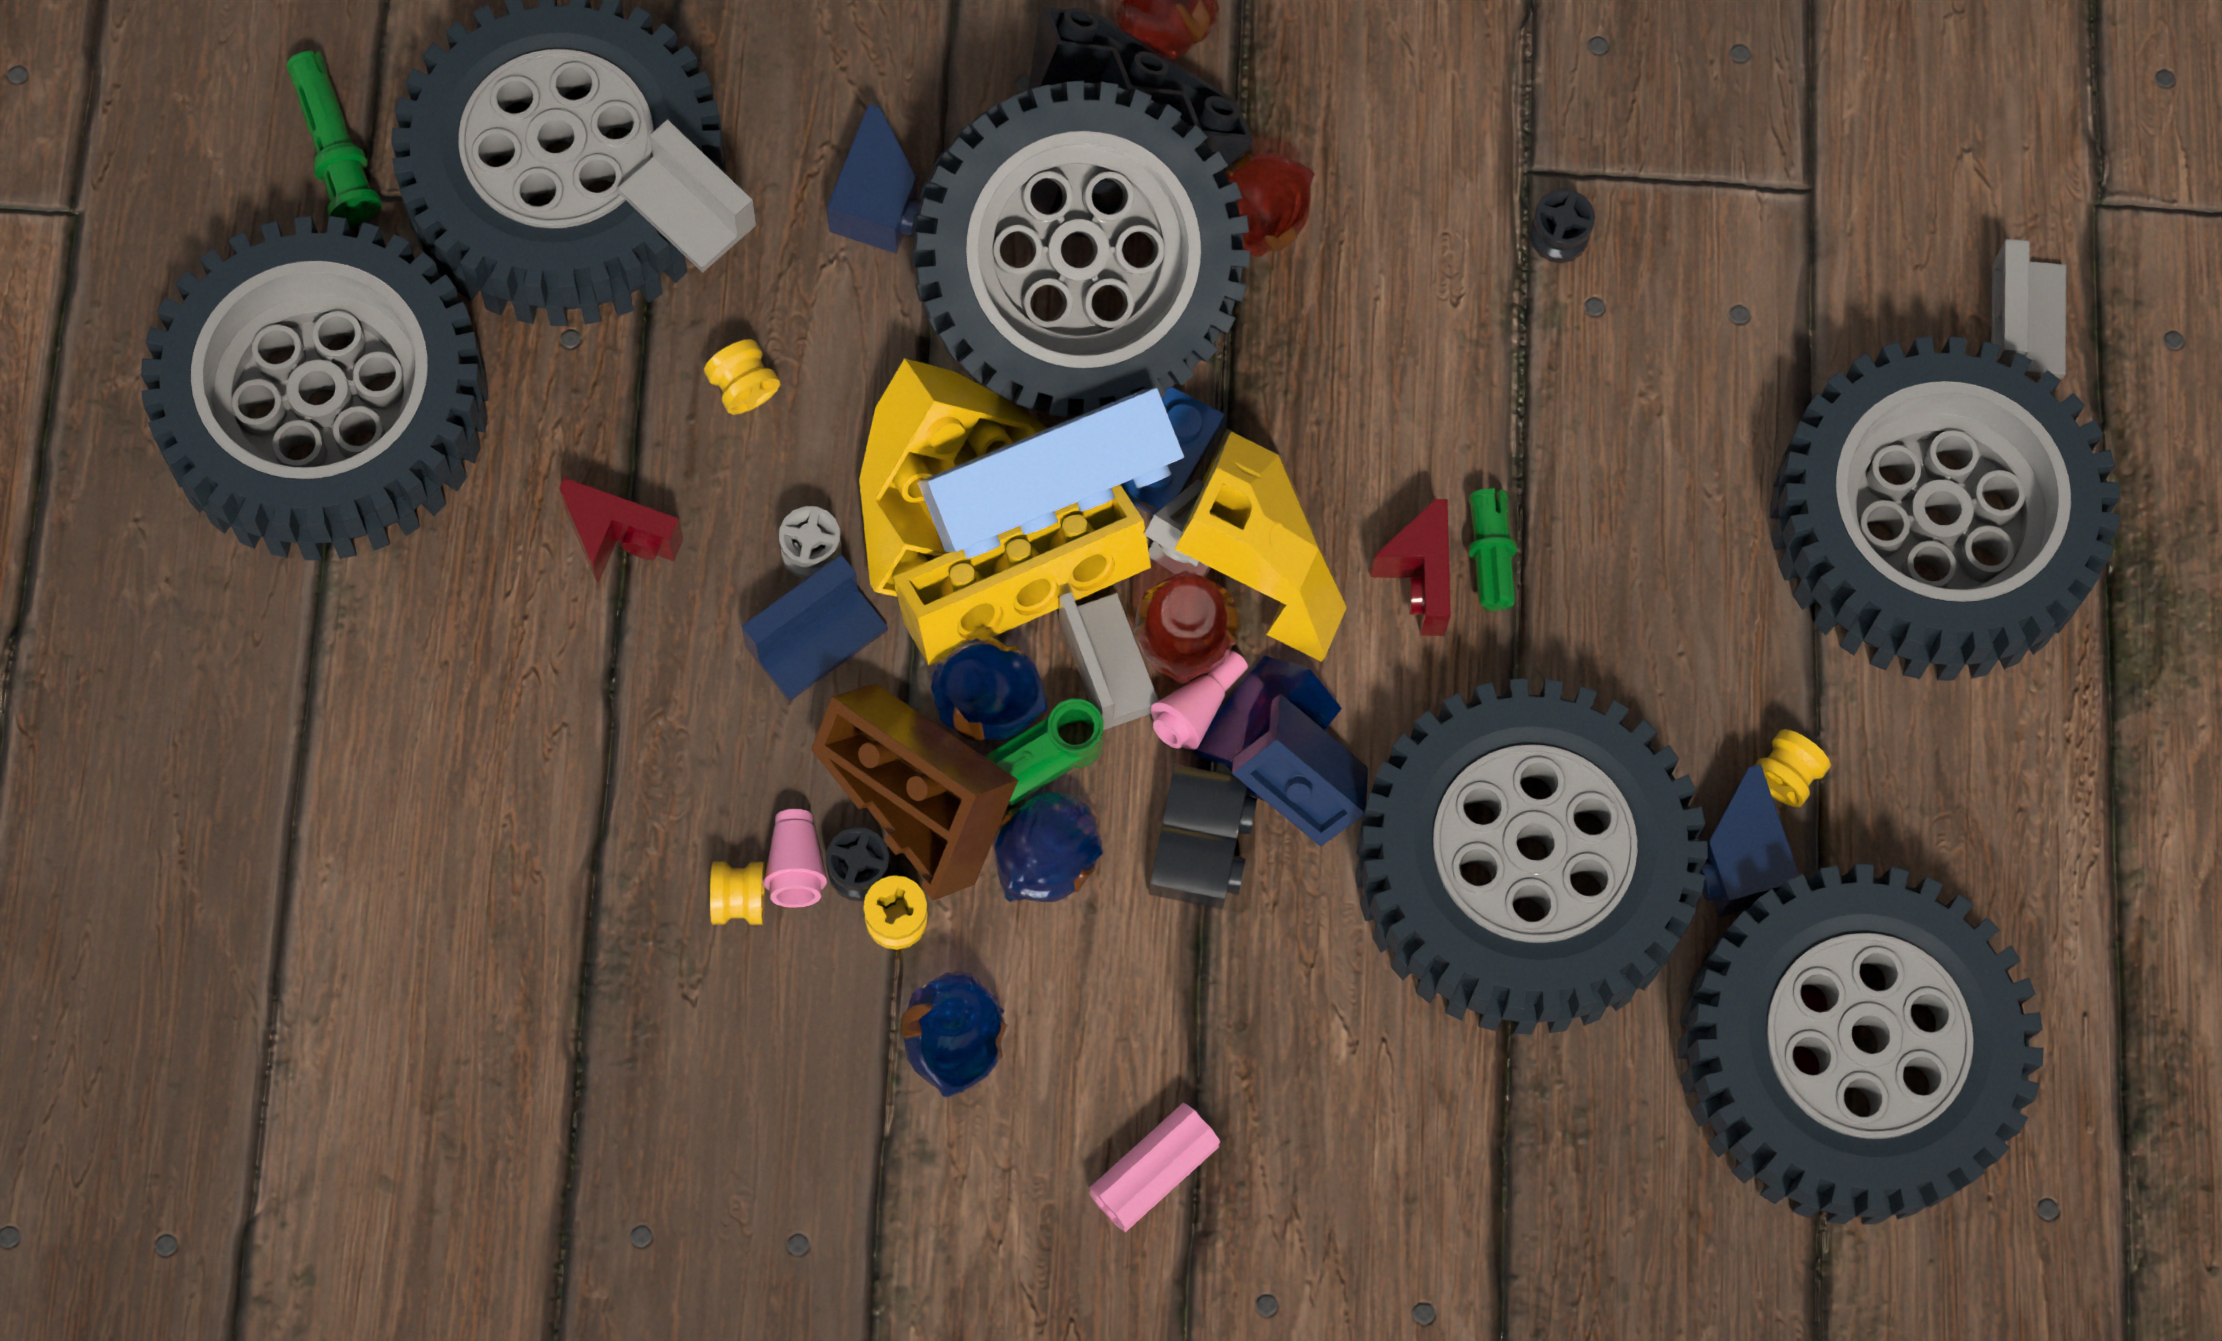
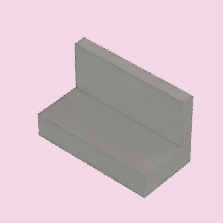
(689, 198)
(2029, 310)
(1107, 658)

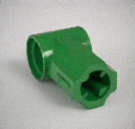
(1041, 754)

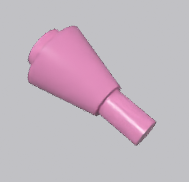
(1188, 712)

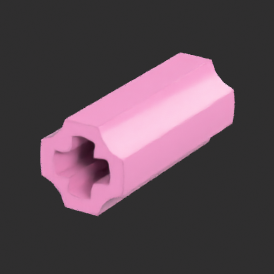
(1154, 1167)

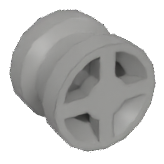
(809, 528)

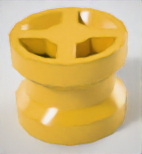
(742, 376)
(1793, 767)
(737, 893)
(893, 925)

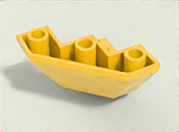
(919, 429)
(1260, 535)

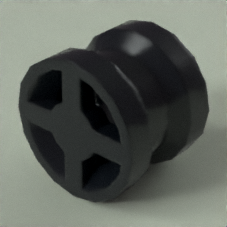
(1565, 211)
(860, 850)

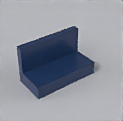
(813, 629)
(1304, 774)

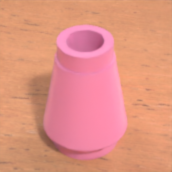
(794, 862)

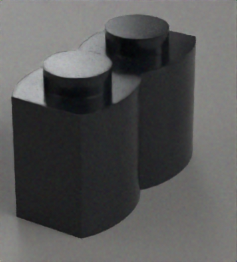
(1200, 837)

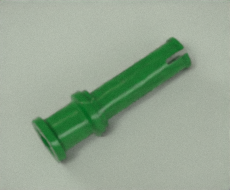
(337, 159)

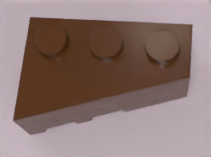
(918, 782)

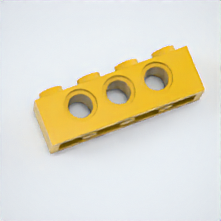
(1023, 577)

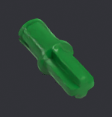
(1492, 549)

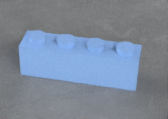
(1051, 471)

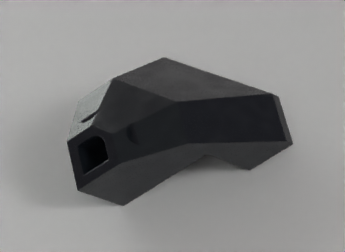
(1094, 50)

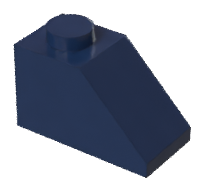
(875, 188)
(1747, 849)

